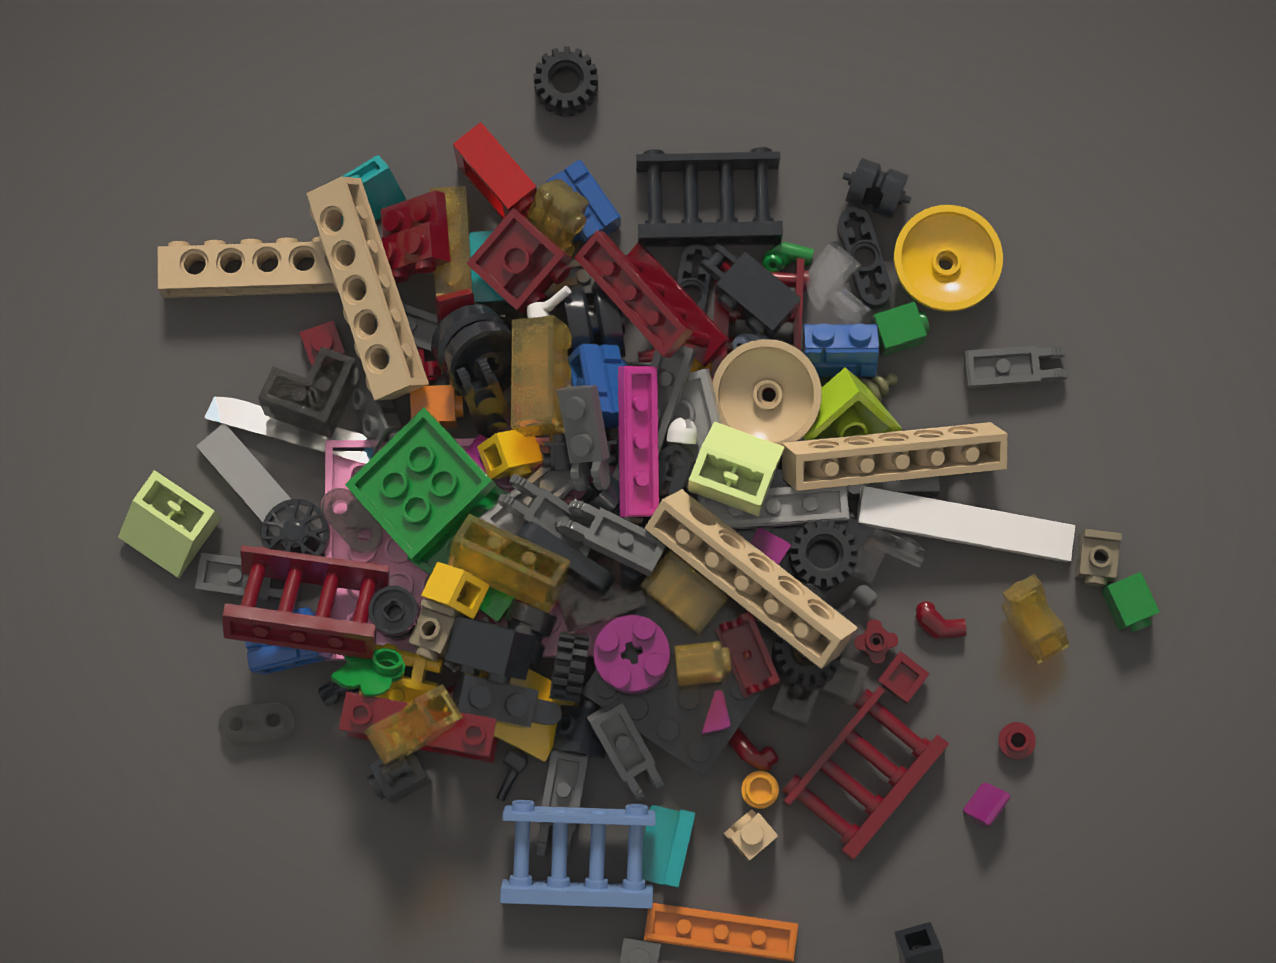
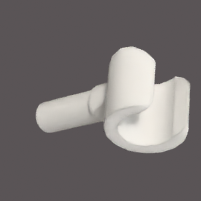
(543, 308)

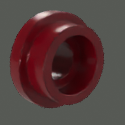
(1008, 748)

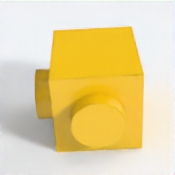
(509, 454)
(455, 589)

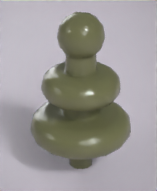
(879, 386)

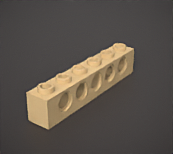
(178, 256)
(382, 300)
(894, 456)
(751, 578)

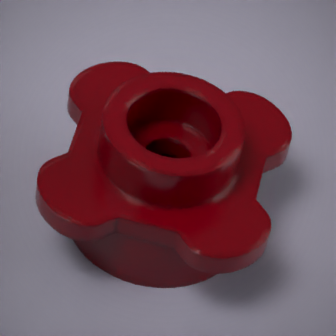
(886, 641)

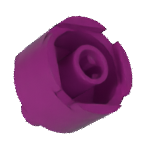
(642, 635)

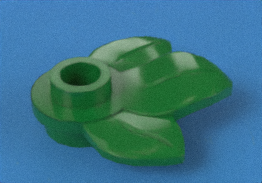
(371, 675)

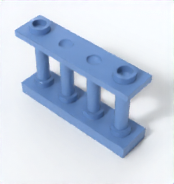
(558, 887)

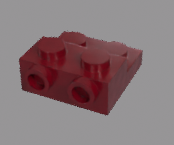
(416, 235)
(520, 262)

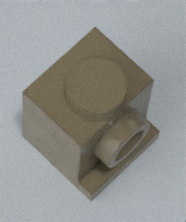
(1086, 566)
(433, 617)

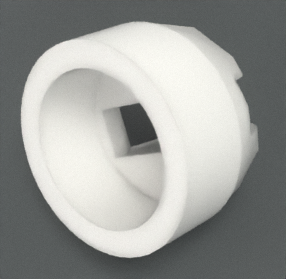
(682, 432)

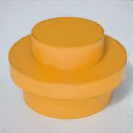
(759, 789)

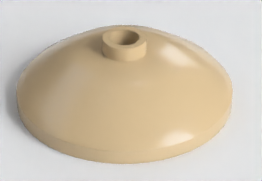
(761, 365)

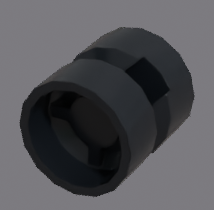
(394, 612)

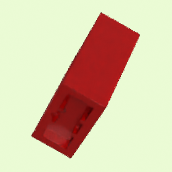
(494, 172)

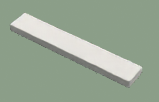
(965, 524)

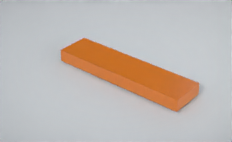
(721, 932)

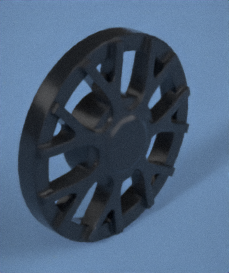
(294, 531)

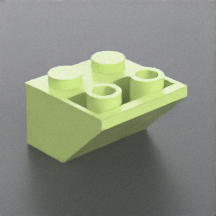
(735, 468)
(167, 524)

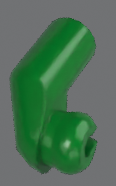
(784, 254)

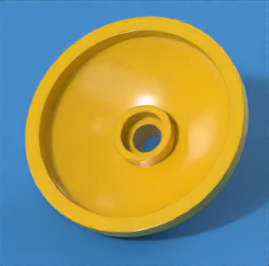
(954, 236)

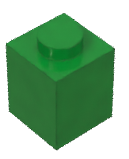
(900, 328)
(1131, 603)

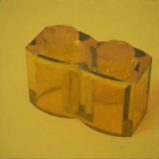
(684, 592)
(701, 663)

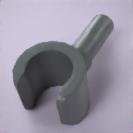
(862, 595)

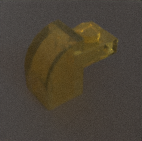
(1034, 620)
(414, 725)

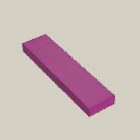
(638, 441)

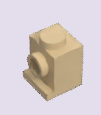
(750, 834)

